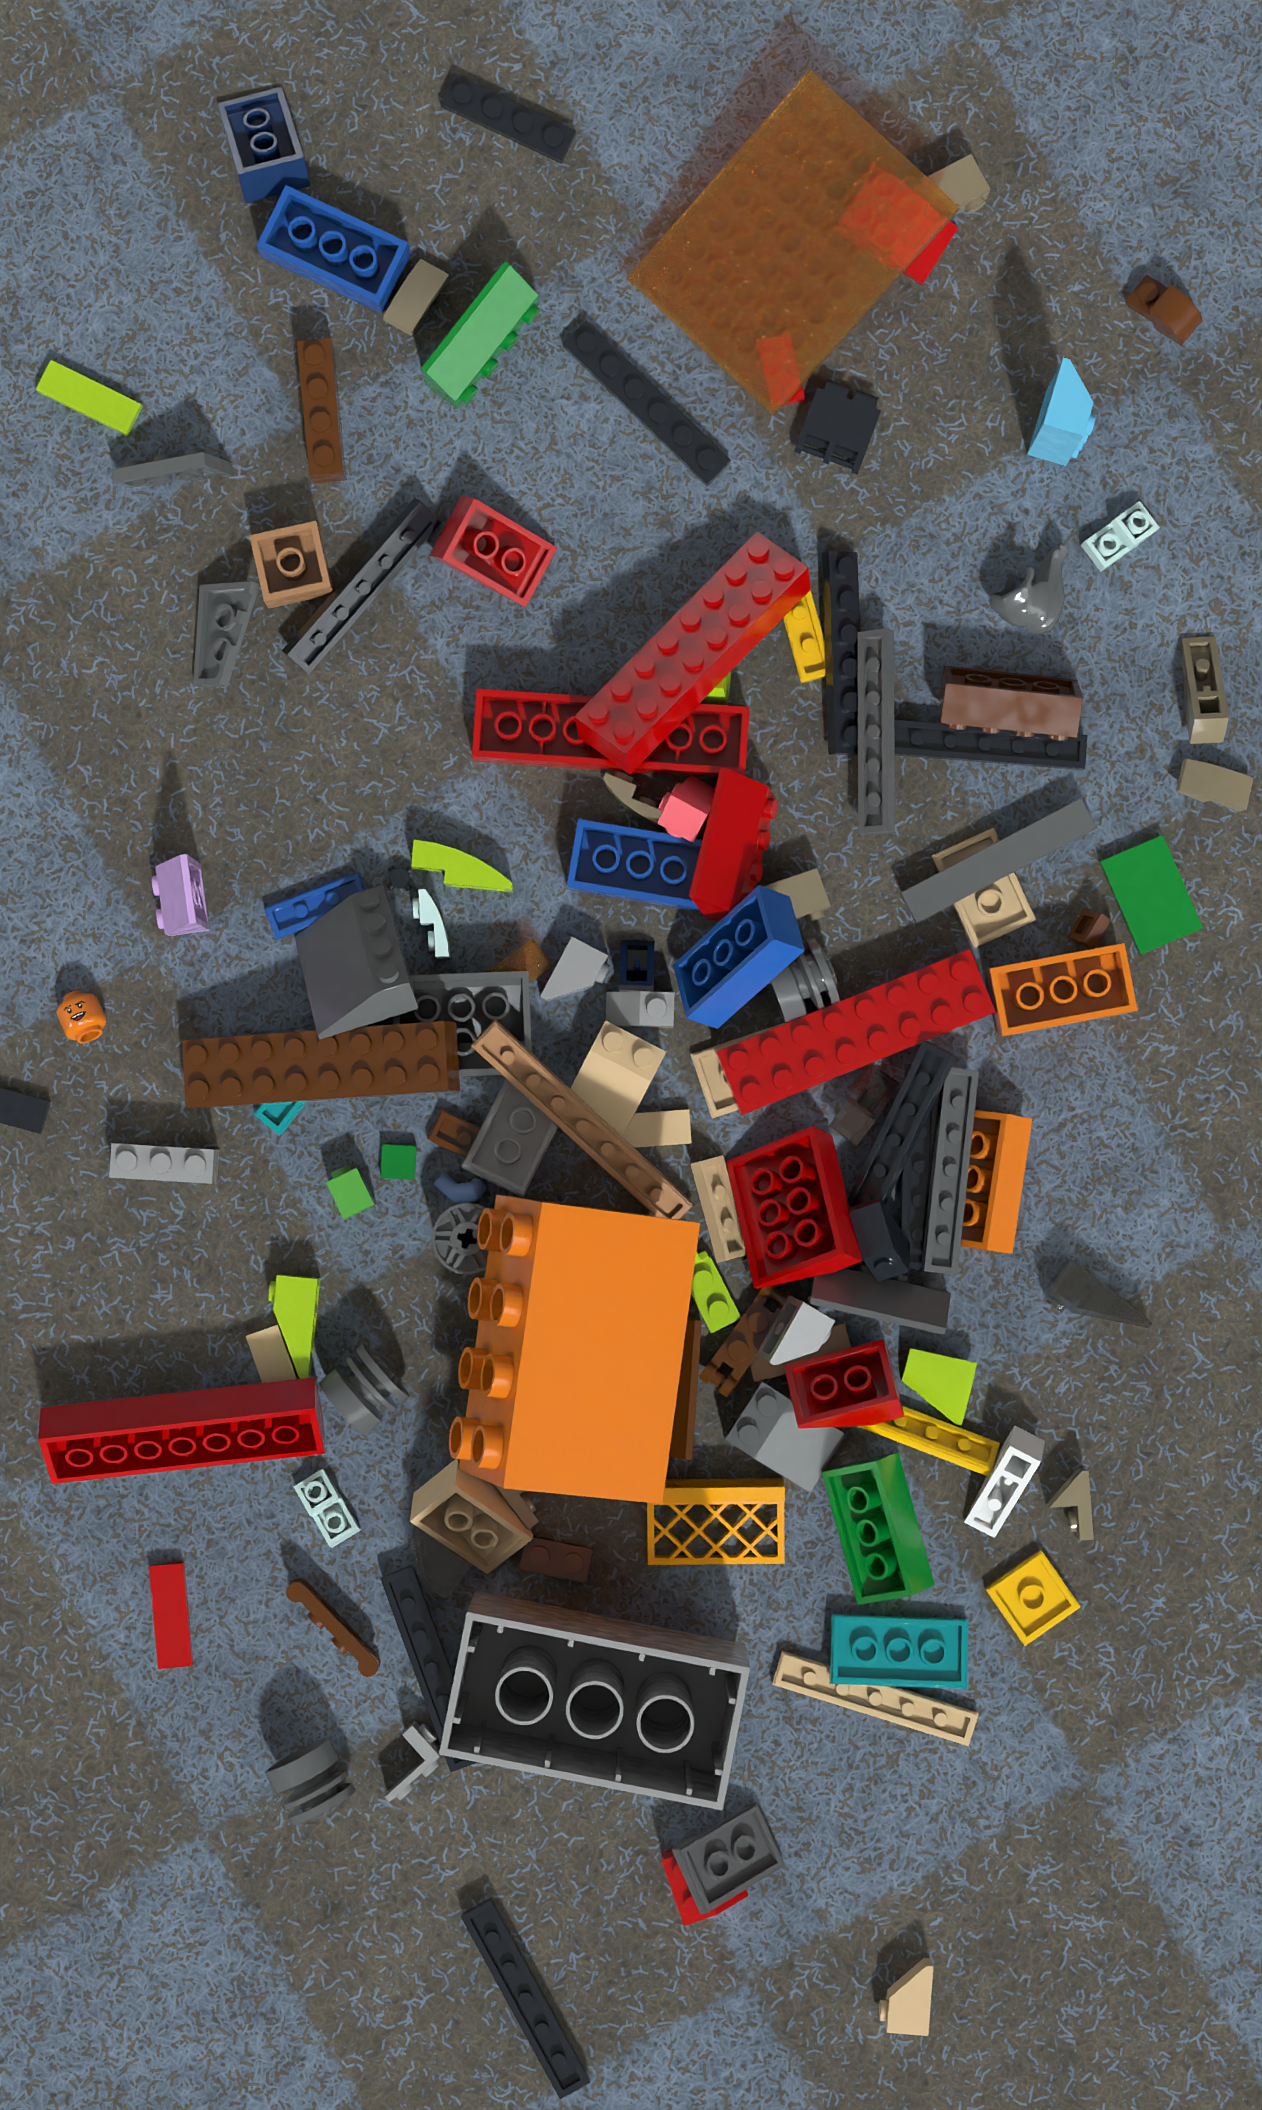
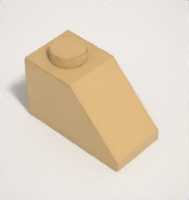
(909, 2001)

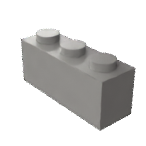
(164, 1163)

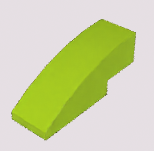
(459, 867)

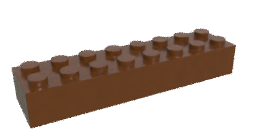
(303, 1068)

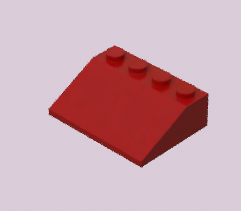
(793, 1209)

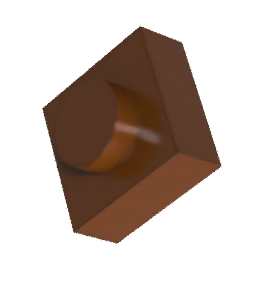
(1089, 928)

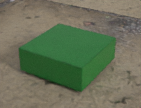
(398, 1162)

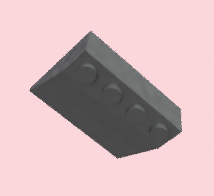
(355, 965)
(474, 1003)

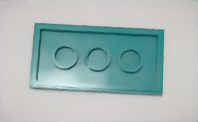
(898, 1651)

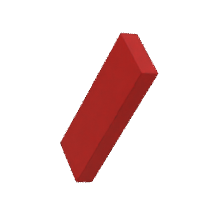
(171, 1615)

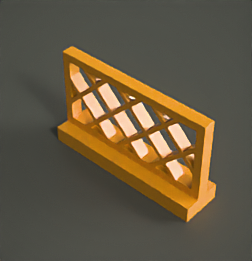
(722, 1492)

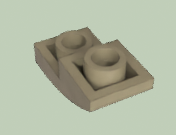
(415, 297)
(1214, 783)
(623, 790)

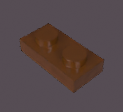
(556, 1559)

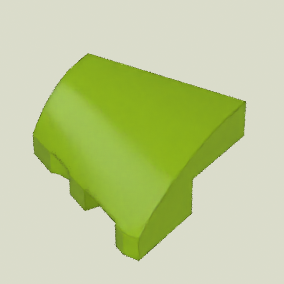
(940, 1380)

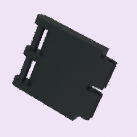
(839, 425)

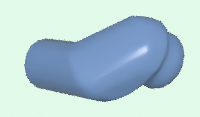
(462, 1192)

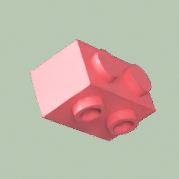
(687, 809)

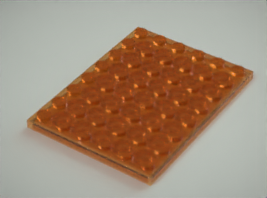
(793, 242)

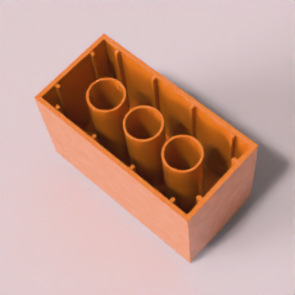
(575, 1349)

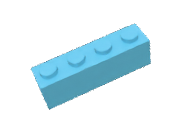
(1063, 418)

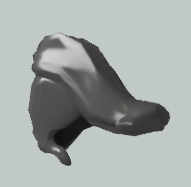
(1036, 603)

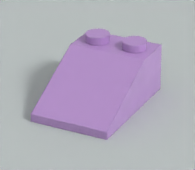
(181, 896)

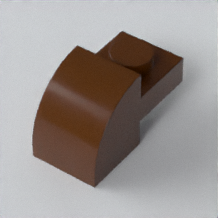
(1166, 308)

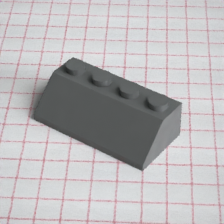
(887, 1300)

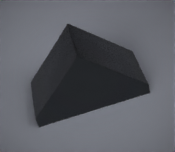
(636, 965)

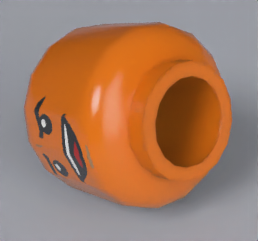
(81, 1016)

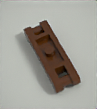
(744, 1341)
(324, 1615)

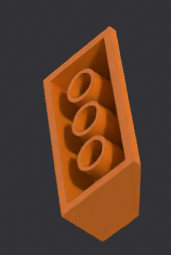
(995, 1180)

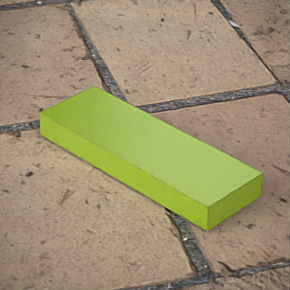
(89, 398)

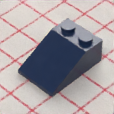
(263, 144)

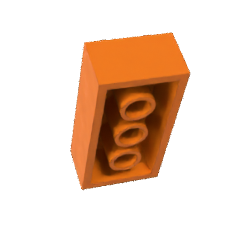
(1061, 990)

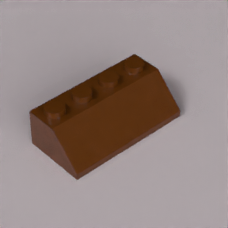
(1010, 702)
(684, 1417)

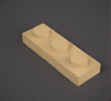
(719, 1208)

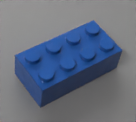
(333, 249)
(633, 864)
(738, 957)

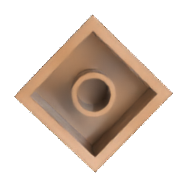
(291, 564)

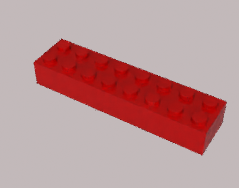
(693, 652)
(544, 733)
(855, 1032)
(182, 1430)

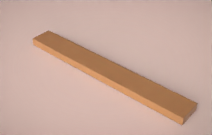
(580, 1122)

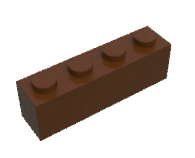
(321, 410)

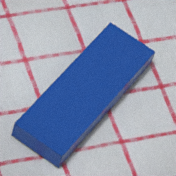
(307, 907)

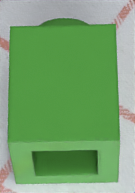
(350, 1191)

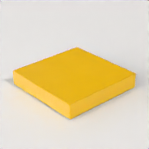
(1032, 1597)

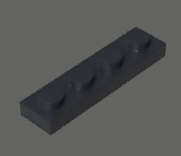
(508, 118)

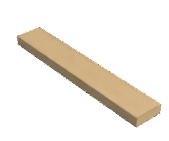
(883, 1702)

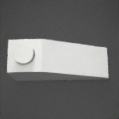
(1008, 1479)

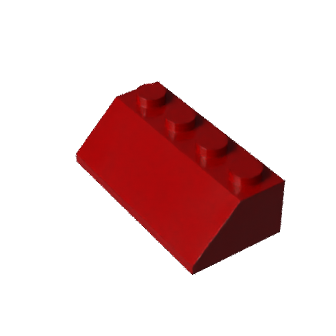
(732, 844)

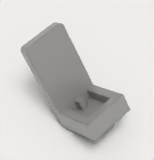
(422, 1740)

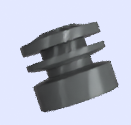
(804, 979)
(447, 1241)
(364, 1389)
(310, 1781)

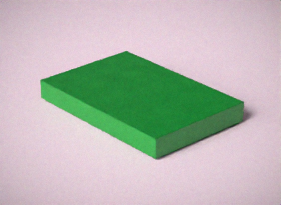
(1151, 895)

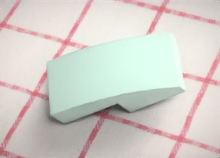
(1120, 536)
(429, 915)
(327, 1508)

